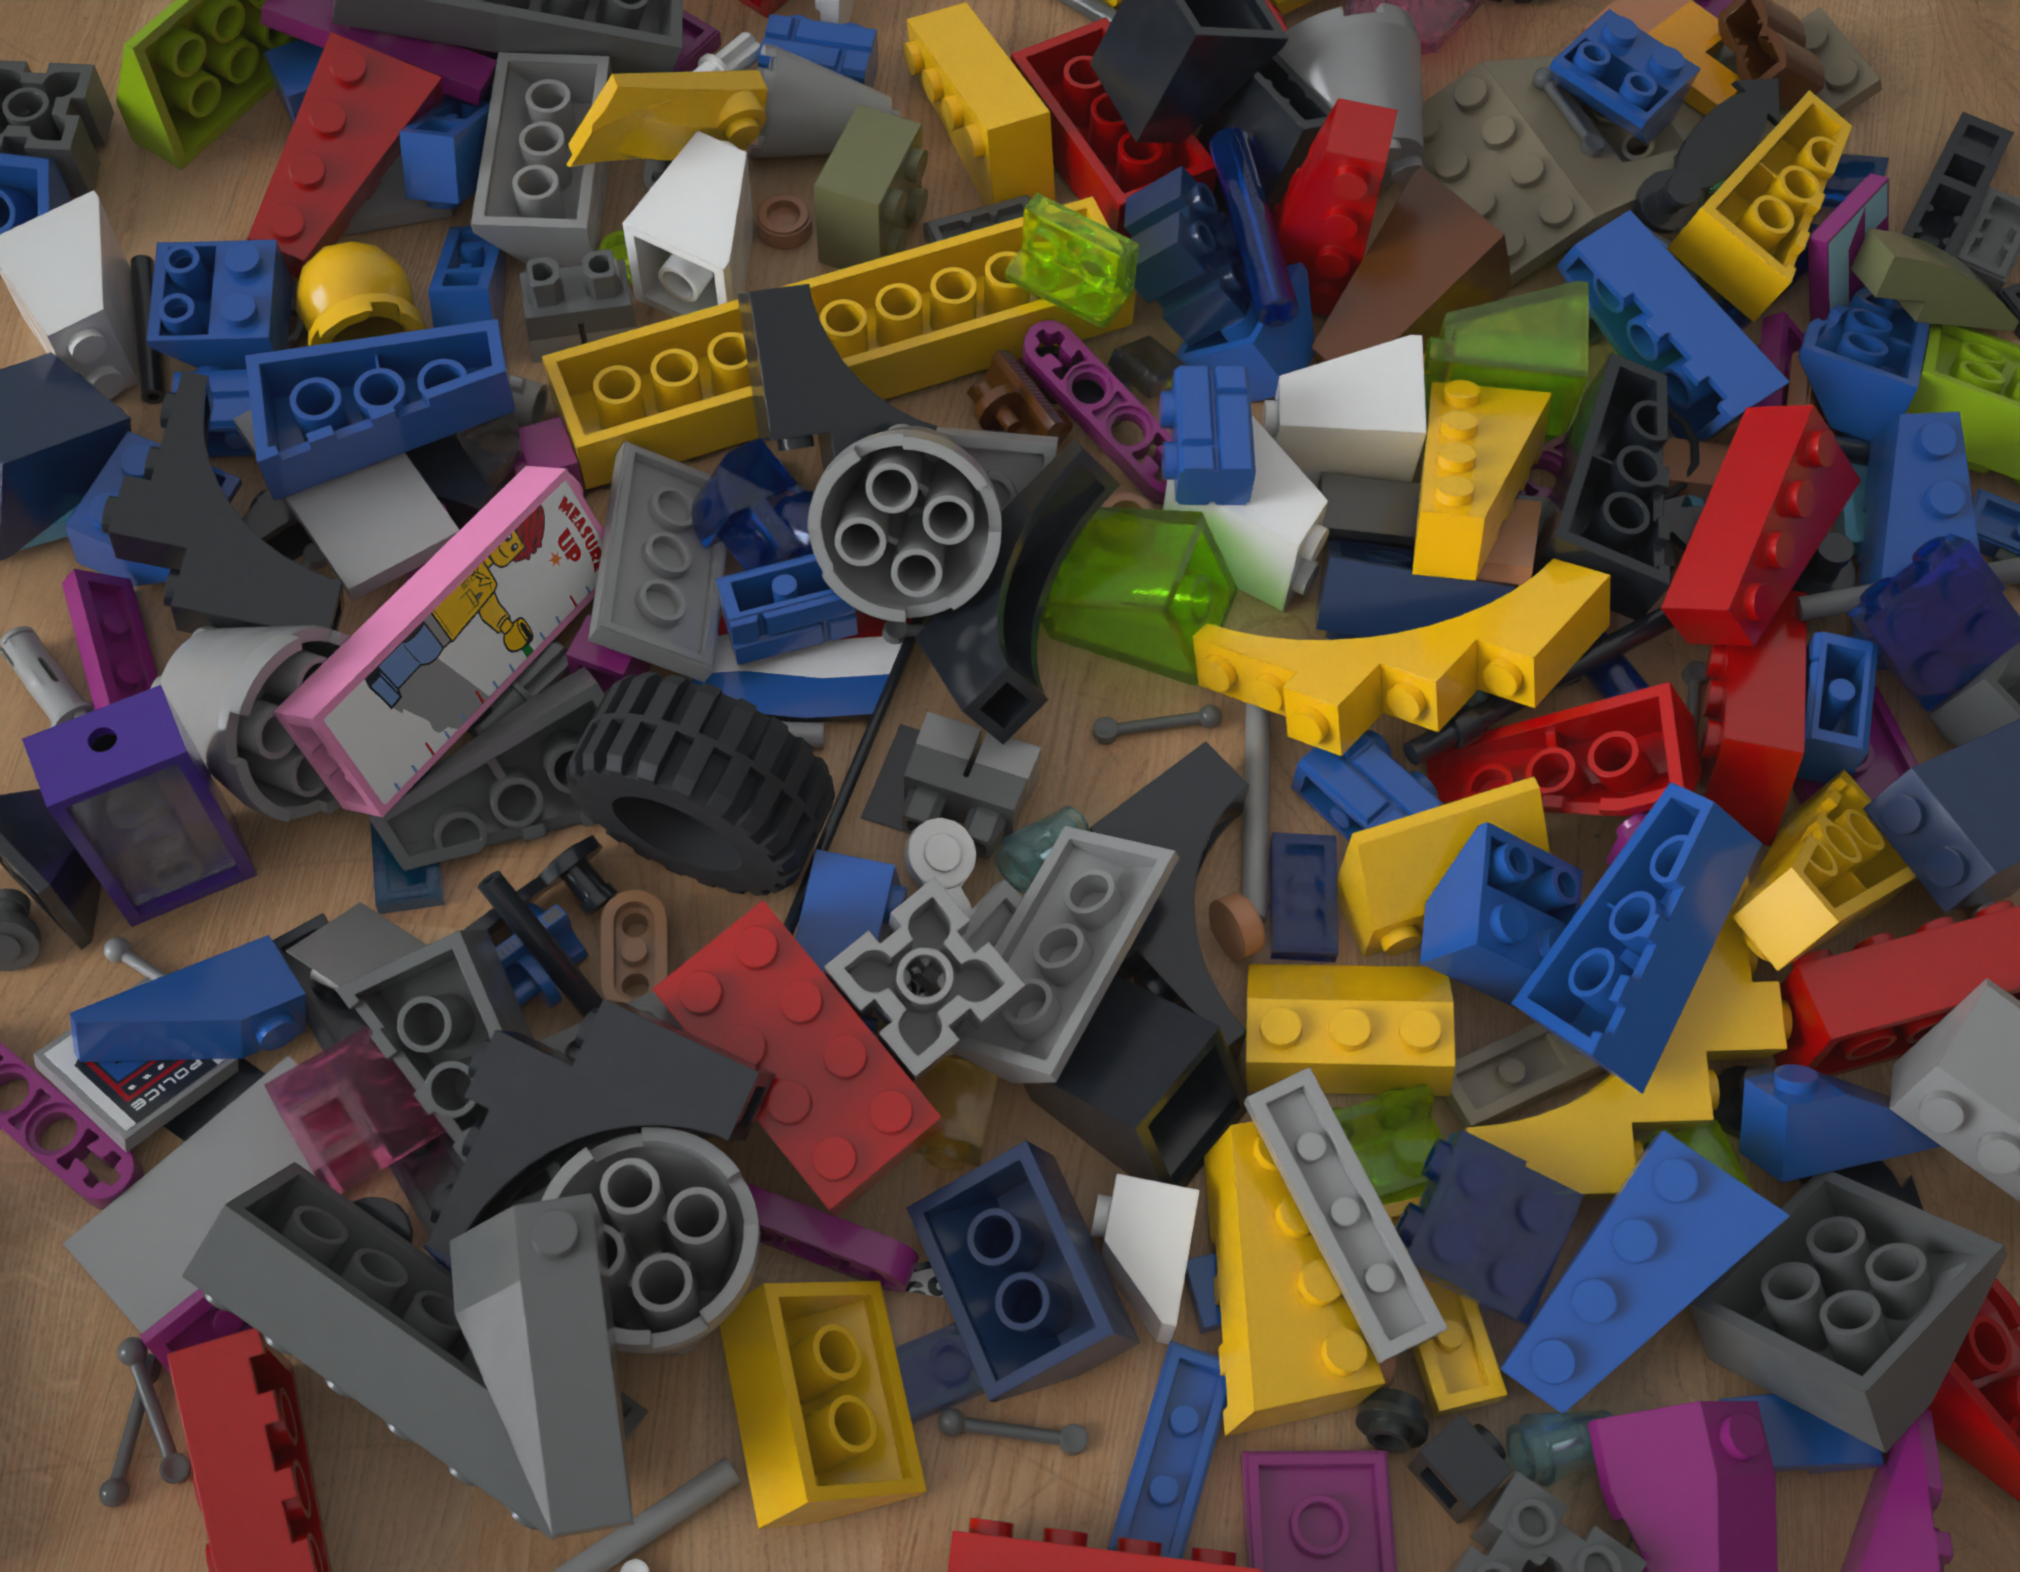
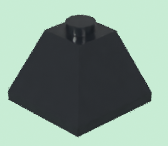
(48, 865)

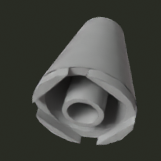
(808, 106)

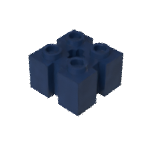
(1186, 256)

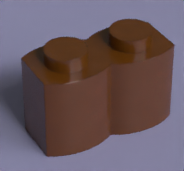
(1771, 46)

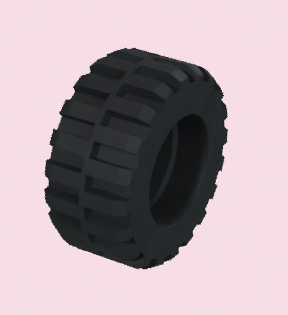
(701, 783)

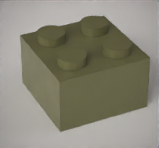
(870, 189)

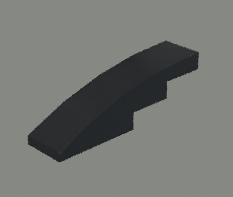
(1958, 183)

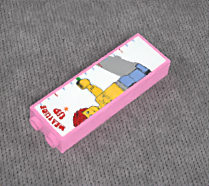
(448, 642)

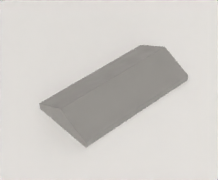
(1066, 951)

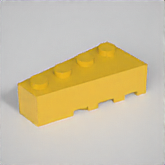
(982, 104)
(1761, 215)
(1472, 470)
(1820, 876)
(1284, 1321)

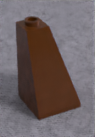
(1422, 264)

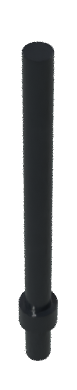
(1470, 721)

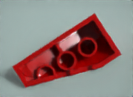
(1586, 759)
(1980, 1395)

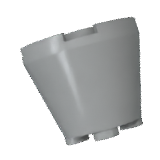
(1370, 62)
(894, 548)
(226, 695)
(674, 1231)

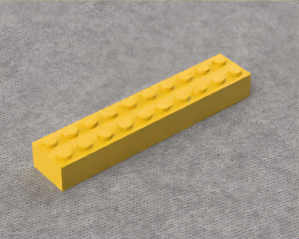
(891, 319)

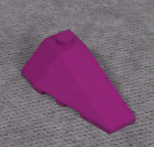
(1691, 1485)
(1897, 1516)

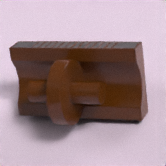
(1013, 401)

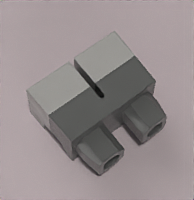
(566, 296)
(969, 781)

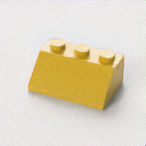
(1400, 863)
(1351, 1026)
(820, 1402)

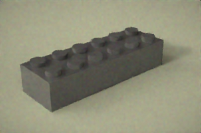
(634, 33)
(368, 1320)

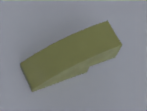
(1928, 283)

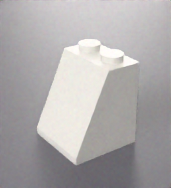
(693, 230)
(75, 291)
(1354, 413)
(1276, 534)

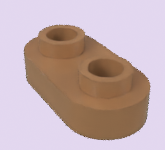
(633, 959)

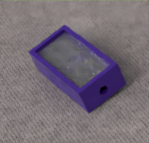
(140, 805)

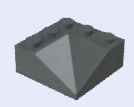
(1850, 1307)

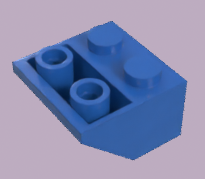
(1625, 75)
(219, 301)
(84, 526)
(1498, 912)

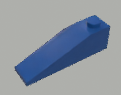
(1864, 363)

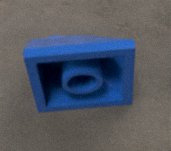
(1260, 348)

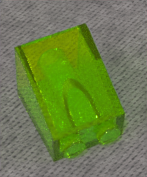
(1519, 344)
(1141, 589)

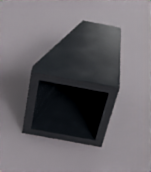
(1182, 61)
(1147, 1086)

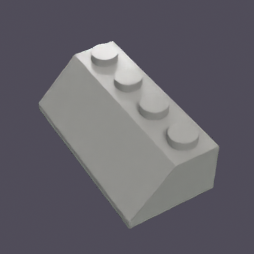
(524, 190)
(1966, 1085)

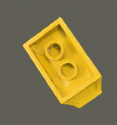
(660, 112)

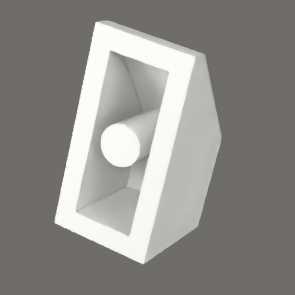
(1147, 1246)

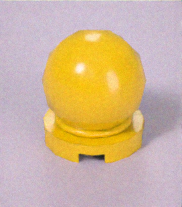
(355, 294)

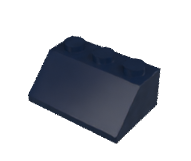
(1372, 591)
(1021, 1274)

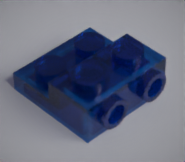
(1938, 619)
(1487, 1225)

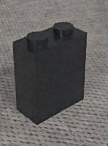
(1280, 121)

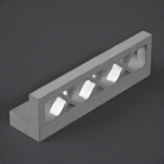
(1345, 1216)

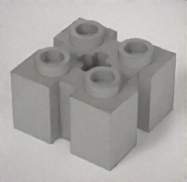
(925, 936)

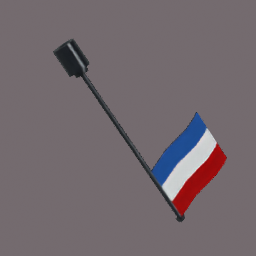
(821, 684)

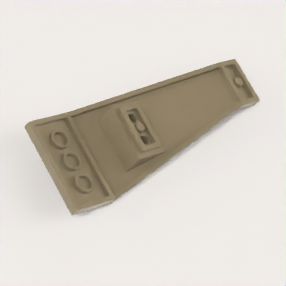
(1522, 161)

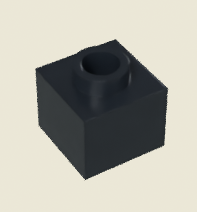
(1461, 1466)

